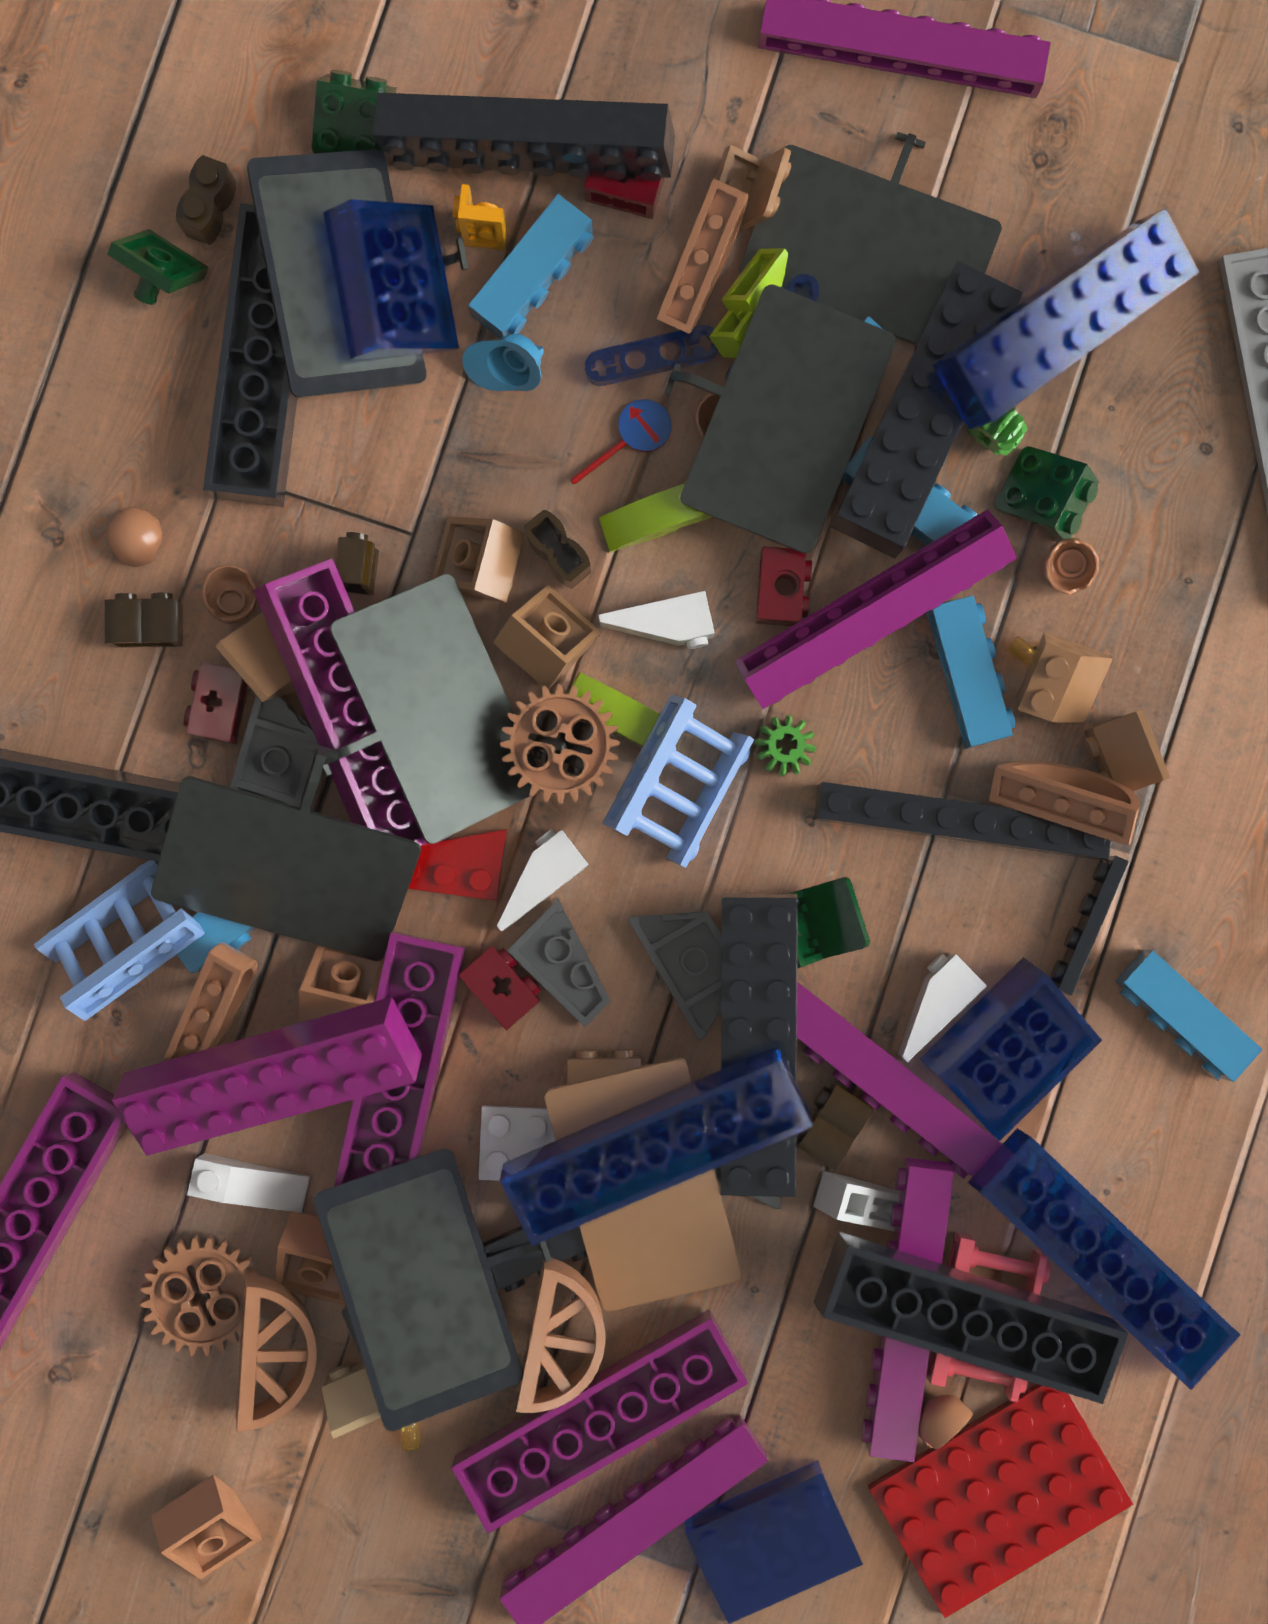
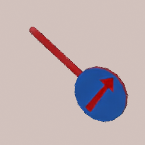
(642, 426)

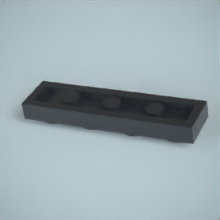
(1093, 910)

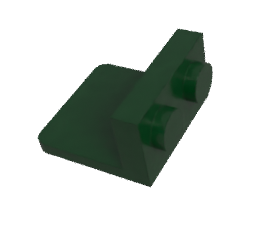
(346, 112)
(1048, 491)
(828, 921)

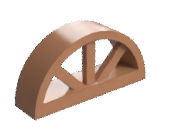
(704, 256)
(1068, 797)
(214, 1001)
(542, 1322)
(283, 1399)

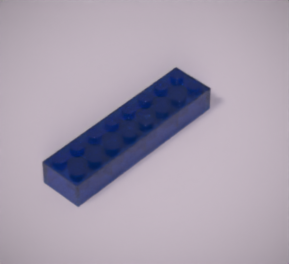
(1065, 319)
(655, 1145)
(1104, 1258)

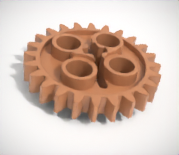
(568, 710)
(169, 1305)

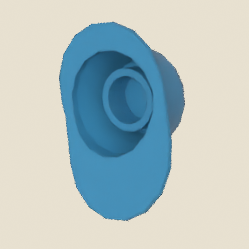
(504, 363)

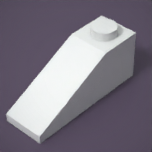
(670, 621)
(546, 871)
(941, 997)
(247, 1184)
(856, 1200)

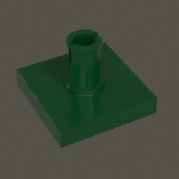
(158, 264)

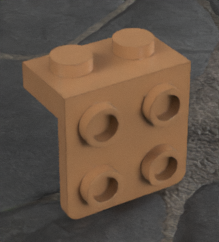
(757, 178)

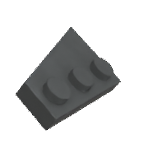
(560, 964)

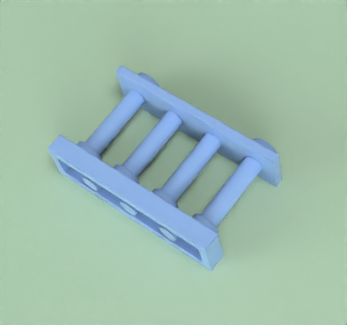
(644, 782)
(132, 964)

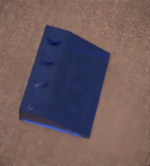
(390, 279)
(1011, 1048)
(772, 1542)

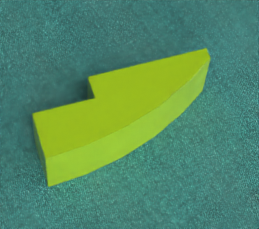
(742, 298)
(648, 519)
(630, 716)

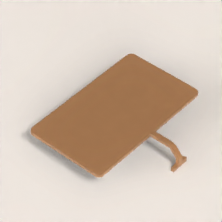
(665, 1241)

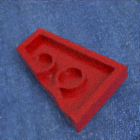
(462, 866)

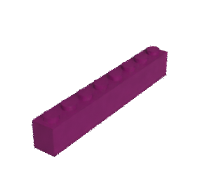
(906, 45)
(876, 608)
(891, 1085)
(898, 1366)
(633, 1523)

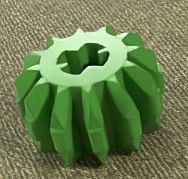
(1002, 434)
(793, 754)

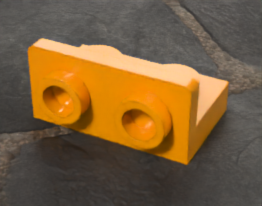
(479, 224)

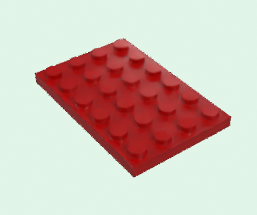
(1000, 1496)

